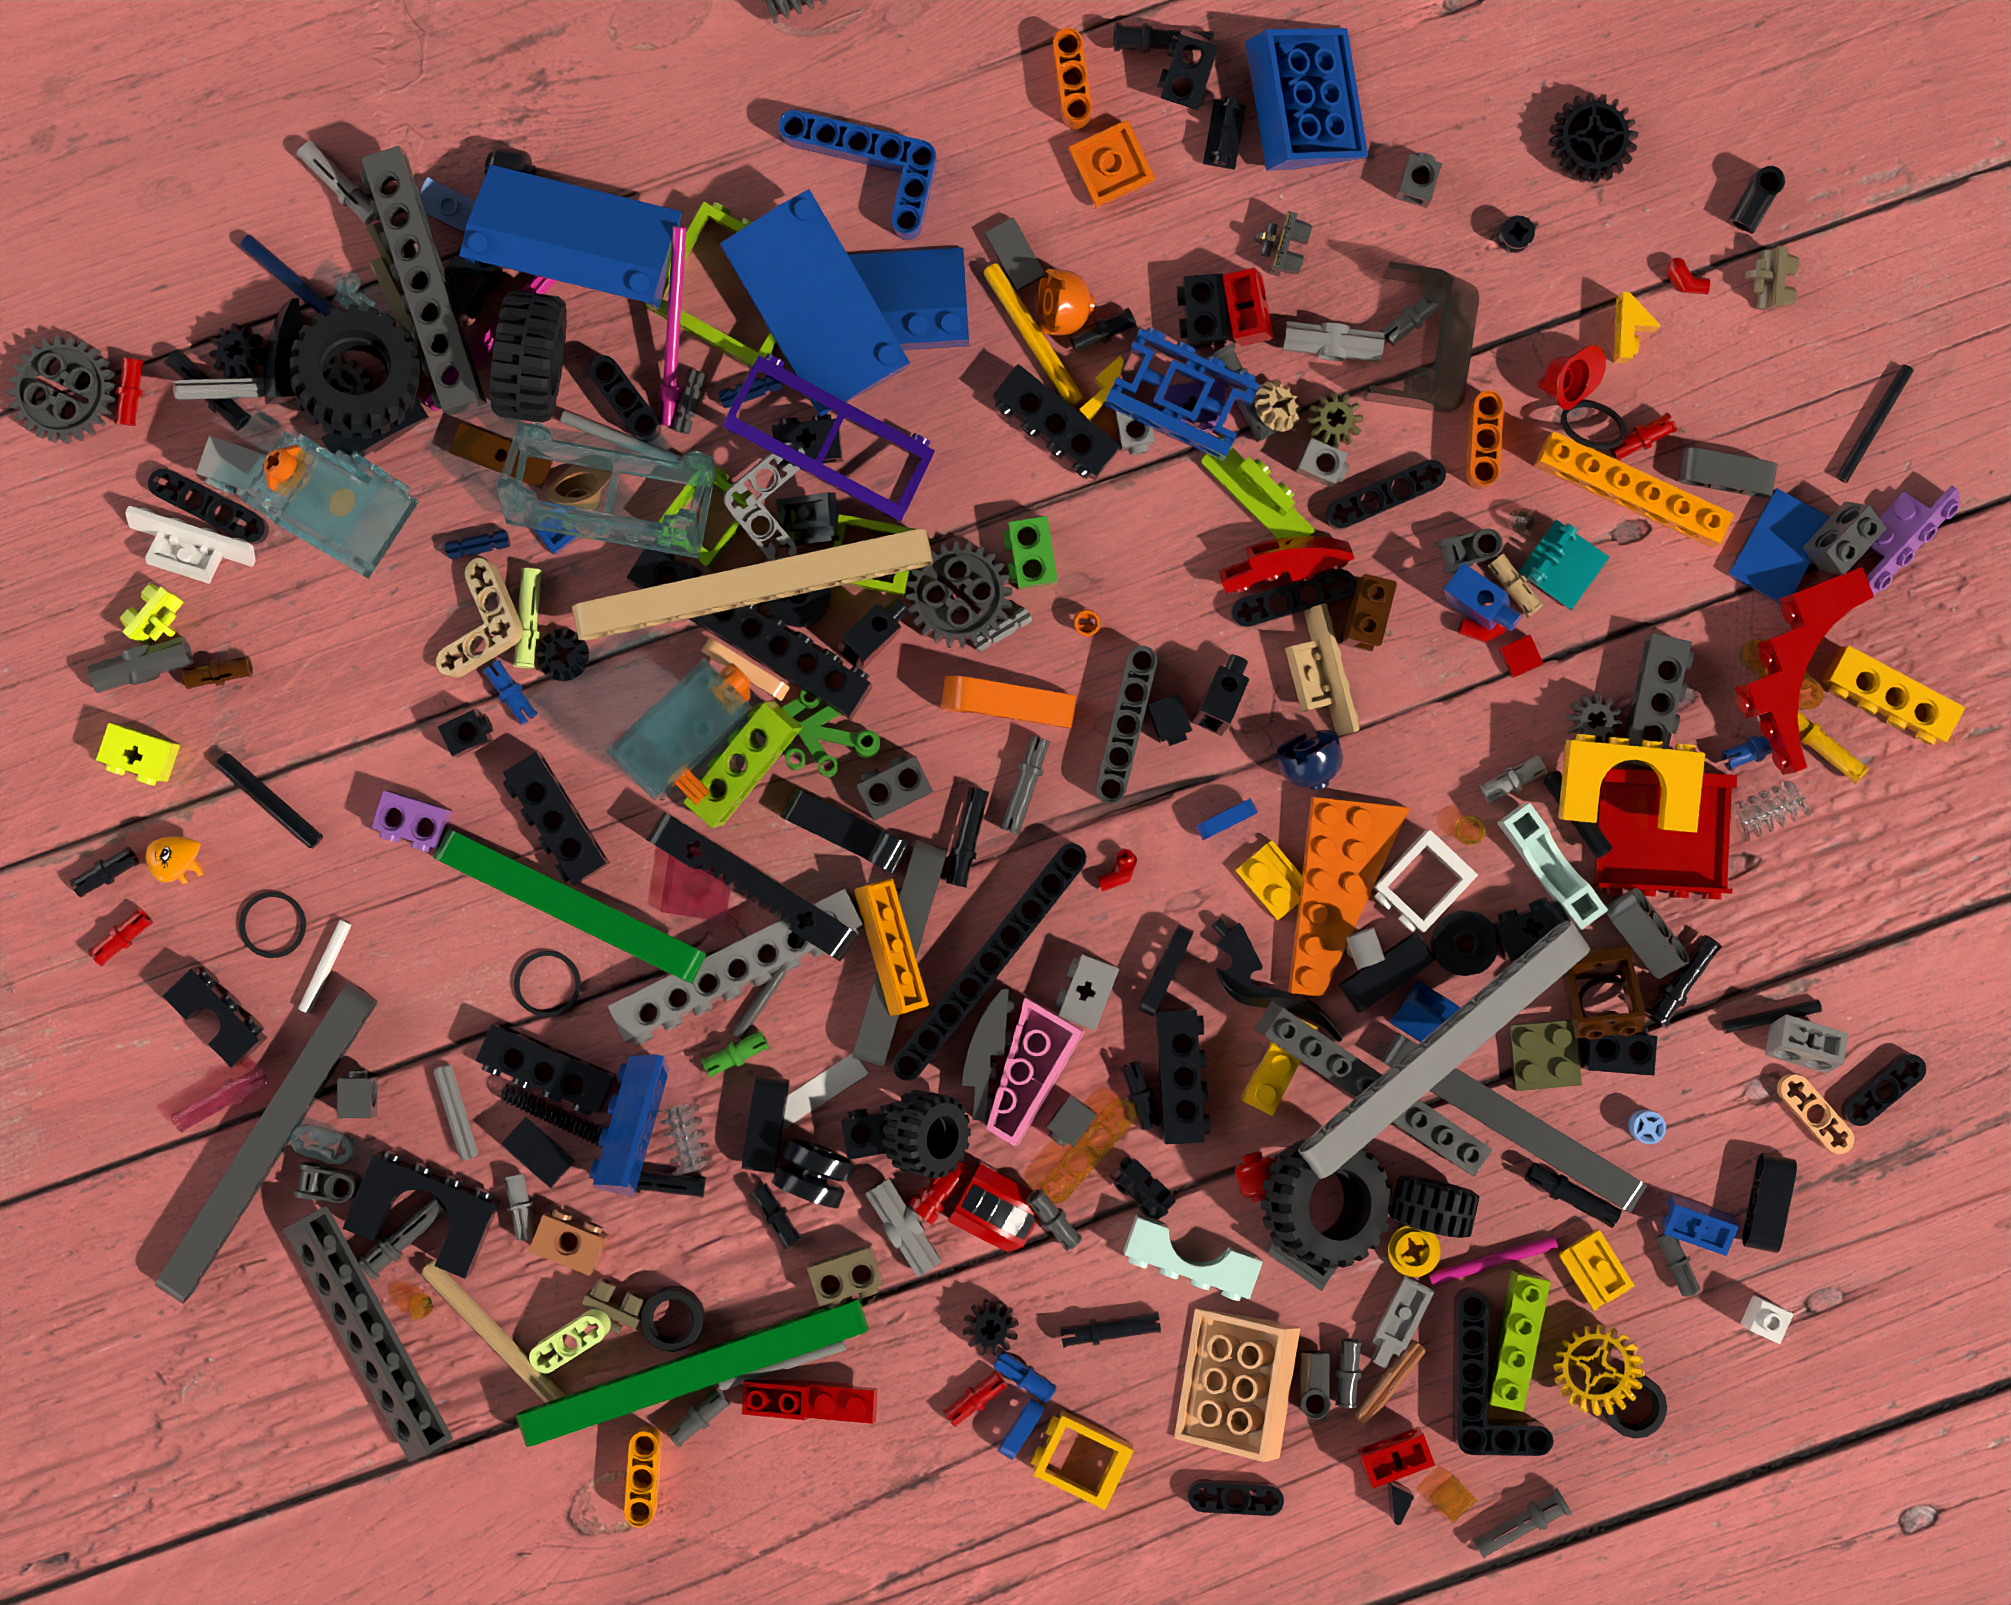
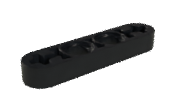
(1383, 490)
(209, 504)
(1292, 597)

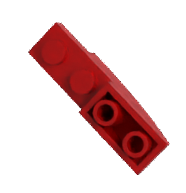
(1298, 555)
(809, 1400)

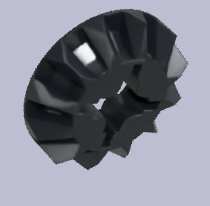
(577, 659)

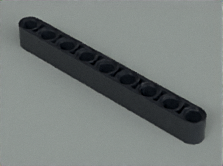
(977, 972)

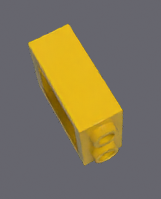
(1112, 1474)

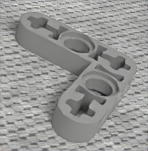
(756, 508)

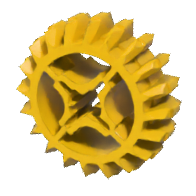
(1595, 1383)

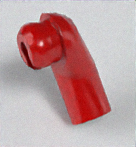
(1478, 632)

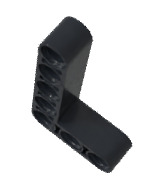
(1478, 1387)

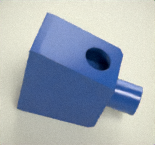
(1470, 591)

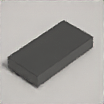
(1014, 254)

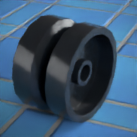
(813, 1172)

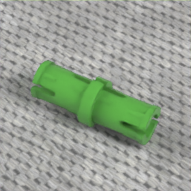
(735, 1053)

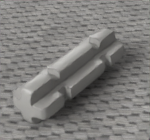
(1020, 617)

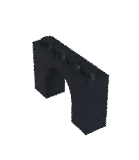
(468, 1209)

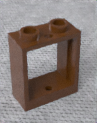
(1603, 964)

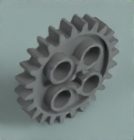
(50, 415)
(939, 615)

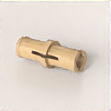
(1515, 585)

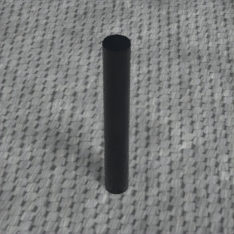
(1770, 1016)

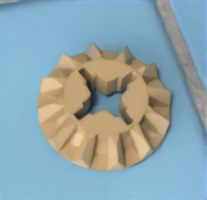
(1278, 418)

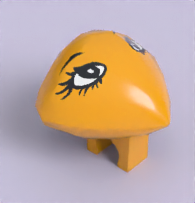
(172, 857)

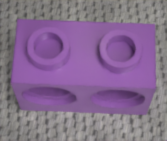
(413, 814)

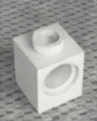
(1766, 1319)

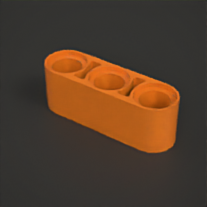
(1072, 63)
(1493, 427)

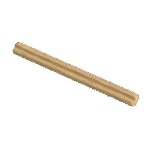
(490, 1332)

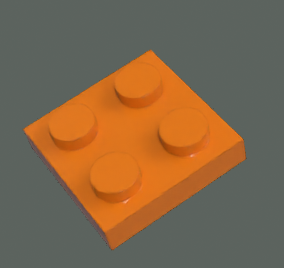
(1111, 164)

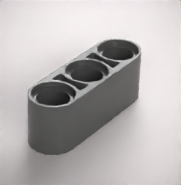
(1727, 472)
(1647, 933)

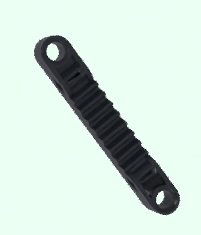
(677, 840)

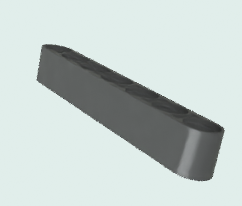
(916, 902)

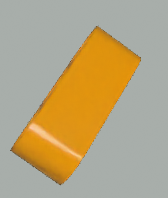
(635, 1490)

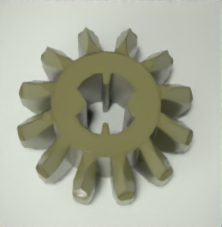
(1328, 409)

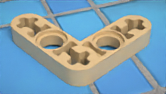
(493, 623)

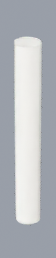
(325, 966)

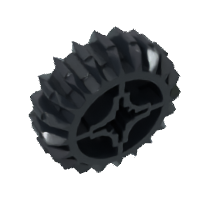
(1619, 133)

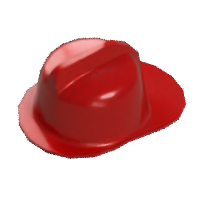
(1574, 376)

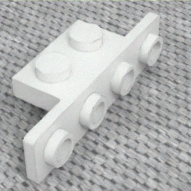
(185, 547)

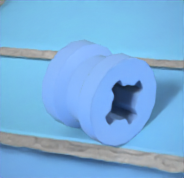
(1651, 1131)

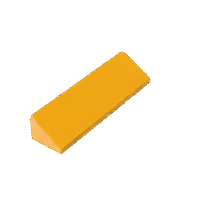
(891, 947)

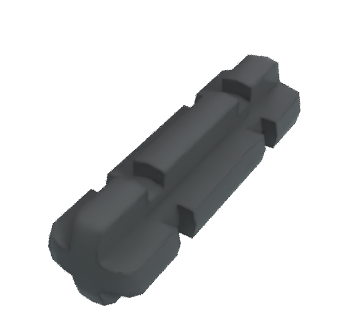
(688, 401)

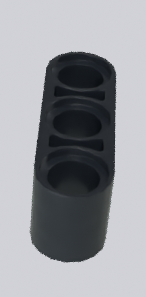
(614, 387)
(1379, 979)
(765, 1124)
(1769, 1202)

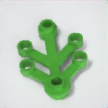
(814, 731)

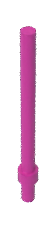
(669, 390)

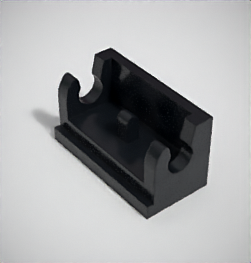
(538, 1152)

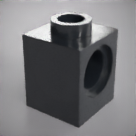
(1170, 719)
(452, 733)

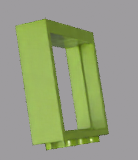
(697, 327)

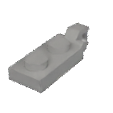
(1400, 1320)

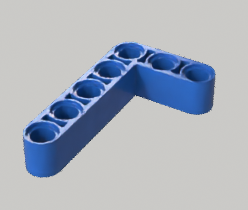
(871, 155)

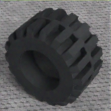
(926, 1134)
(1434, 1206)

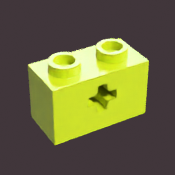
(118, 748)

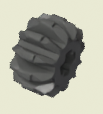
(1592, 707)

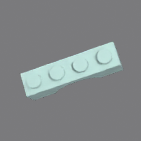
(1554, 872)
(1232, 1271)

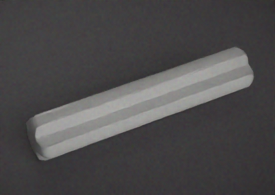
(218, 388)
(455, 1112)

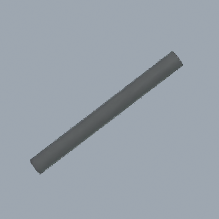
(763, 996)

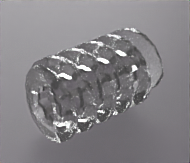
(1768, 808)
(685, 1137)

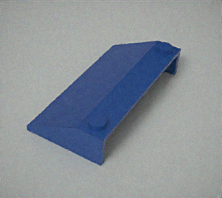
(571, 235)
(814, 300)

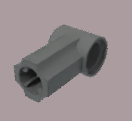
(1314, 1380)

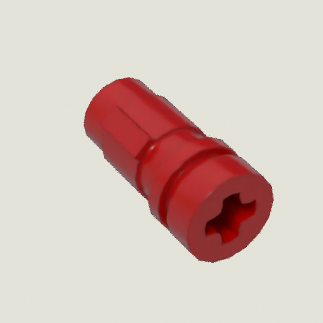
(939, 1192)

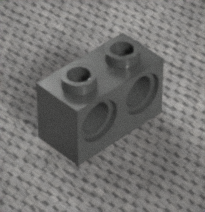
(1844, 538)
(897, 794)

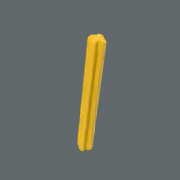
(1032, 334)

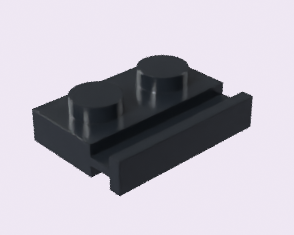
(809, 518)

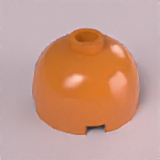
(1064, 302)

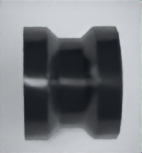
(1511, 239)

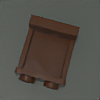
(1368, 612)

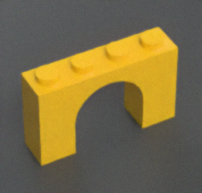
(1677, 770)

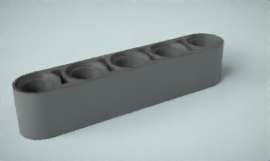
(1136, 711)

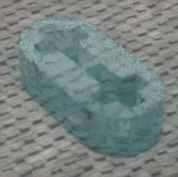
(320, 1151)

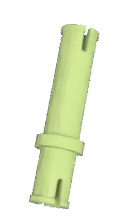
(528, 616)

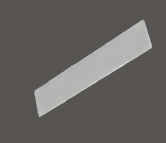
(823, 1088)

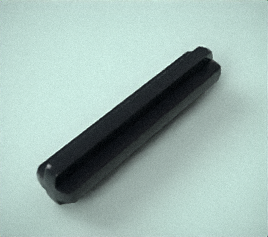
(1588, 831)

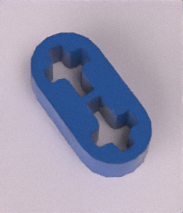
(1226, 819)
(1021, 1429)

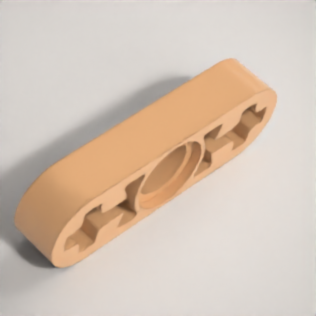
(756, 675)
(1824, 1137)

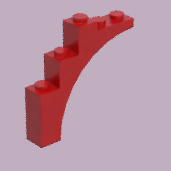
(1787, 655)

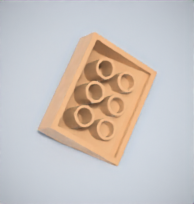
(1237, 1384)

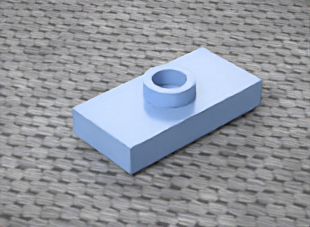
(446, 204)

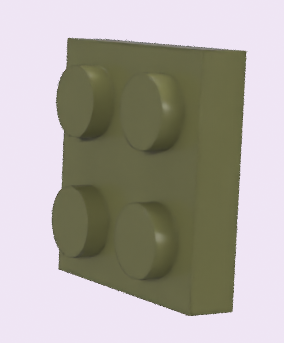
(1544, 1055)

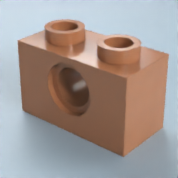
(549, 1241)

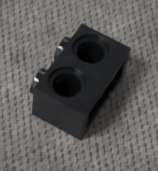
(1195, 71)
(1211, 310)
(1618, 1058)
(875, 1123)

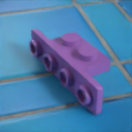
(1908, 527)

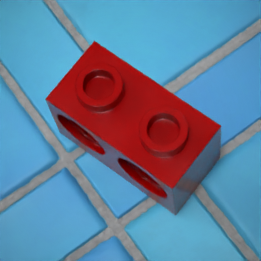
(1248, 306)
(1396, 1457)

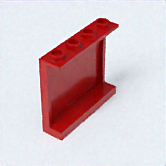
(1657, 857)

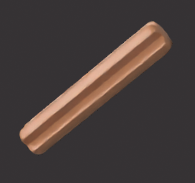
(1389, 1382)

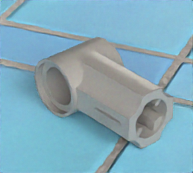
(1364, 948)

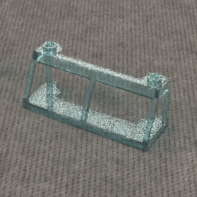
(675, 535)

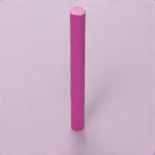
(1492, 1260)

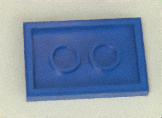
(1773, 551)

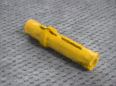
(1829, 749)

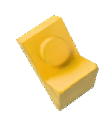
(1630, 318)

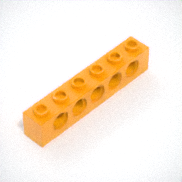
(1633, 489)

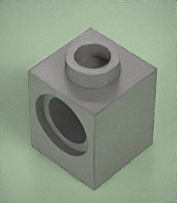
(1135, 446)
(1309, 469)

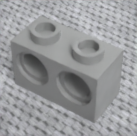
(1806, 1044)

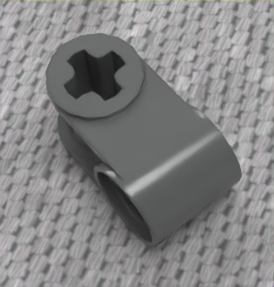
(1467, 549)
(320, 1183)

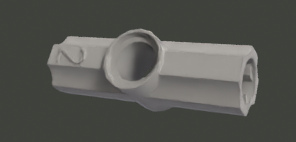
(1333, 341)
(903, 1227)

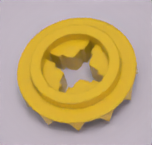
(1407, 1264)

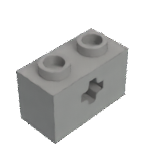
(1086, 1011)

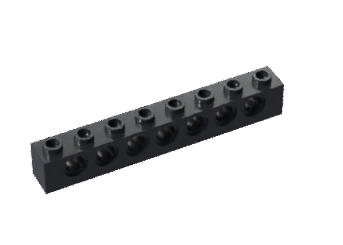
(845, 700)

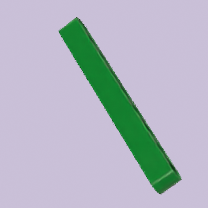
(570, 906)

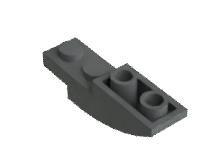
(988, 1039)

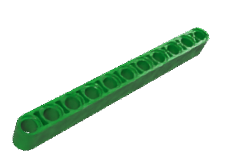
(691, 1372)

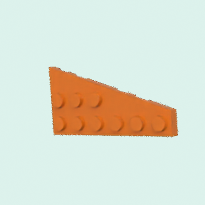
(1340, 867)

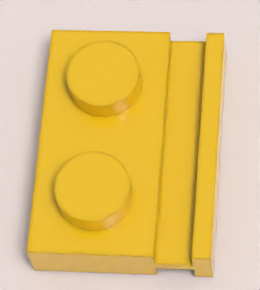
(1272, 879)
(1595, 1269)

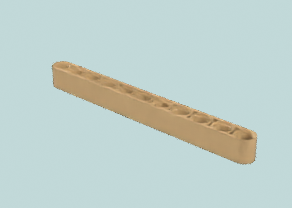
(752, 584)

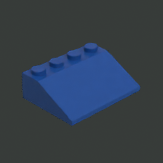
(1306, 97)
(919, 295)
(631, 1124)

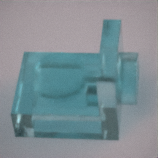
(347, 289)

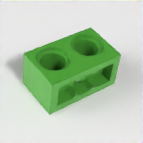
(1038, 552)

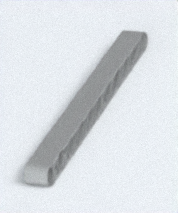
(1444, 1049)

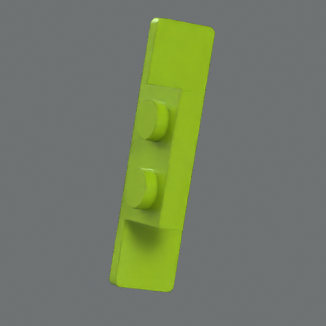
(1259, 493)

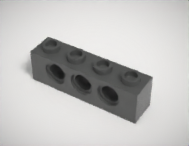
(1641, 715)

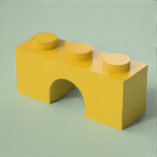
(1271, 1078)

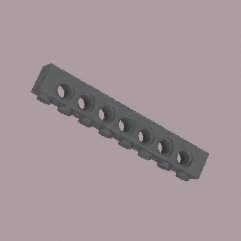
(377, 172)
(1356, 1076)
(368, 1334)

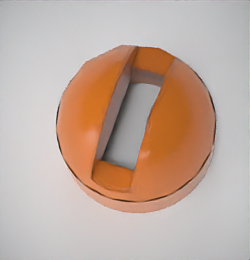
(1087, 629)

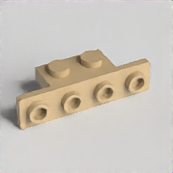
(1320, 672)

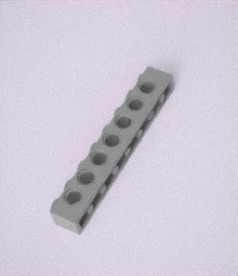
(629, 1010)

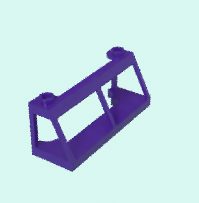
(915, 444)

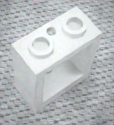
(1447, 858)

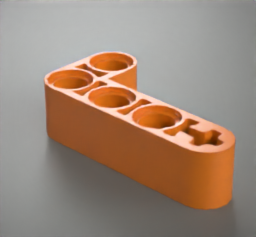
(1008, 701)

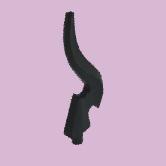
(1239, 986)

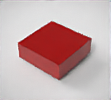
(1521, 656)

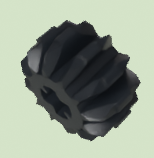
(238, 339)
(1001, 1331)

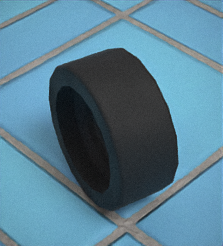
(647, 1316)
(1648, 1426)

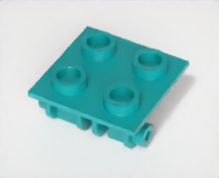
(1563, 564)

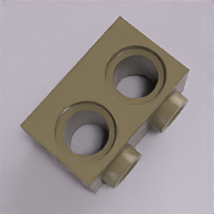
(842, 1268)

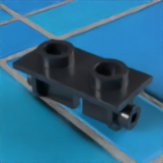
(1224, 133)
(1151, 1199)

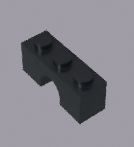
(237, 1034)

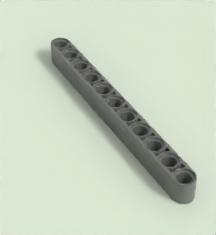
(266, 1143)

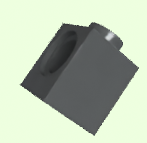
(1412, 192)
(357, 1095)
(1070, 1121)

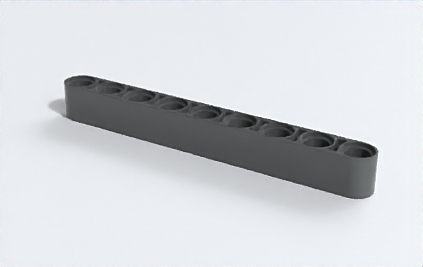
(1529, 1132)

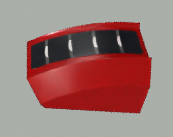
(995, 1209)

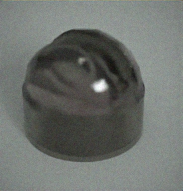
(1522, 521)

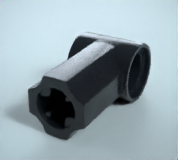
(1756, 200)

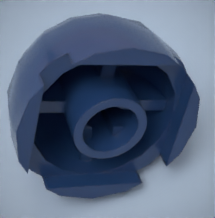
(1312, 760)

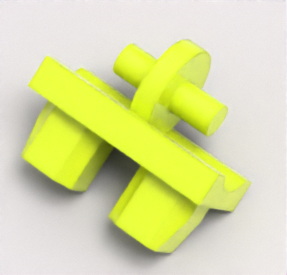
(153, 617)

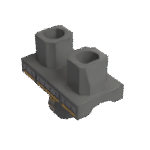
(1292, 230)

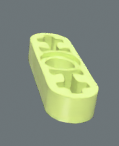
(575, 1329)

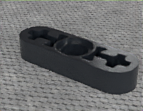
(1165, 970)
(1896, 1067)
(1243, 1509)

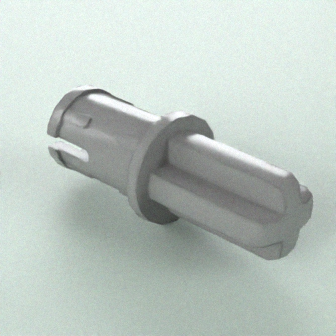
(520, 1207)

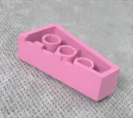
(1034, 1063)

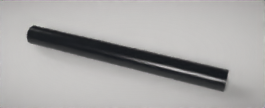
(1874, 423)

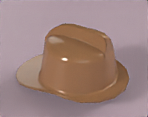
(579, 487)

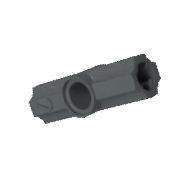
(140, 664)

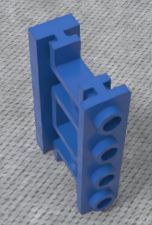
(1170, 419)

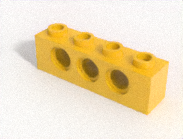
(1941, 712)

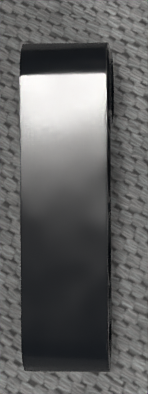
(844, 830)

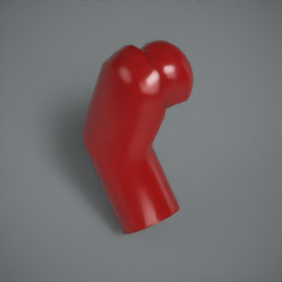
(1684, 281)
(1122, 871)

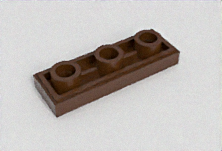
(484, 448)

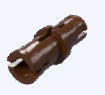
(217, 672)

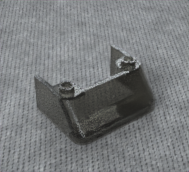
(1445, 384)

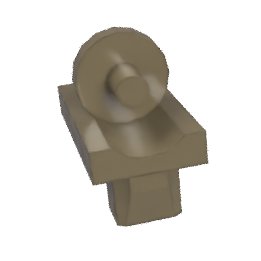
(1770, 278)
(627, 1313)

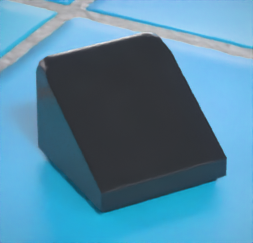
(1399, 1501)

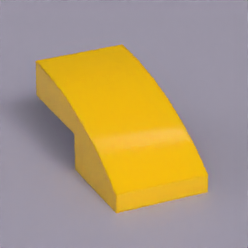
(1105, 382)

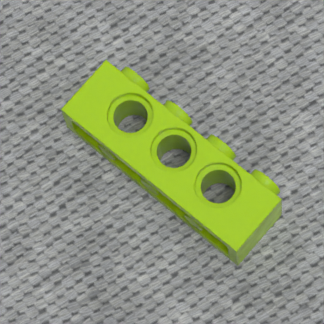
(779, 731)
(1517, 1340)

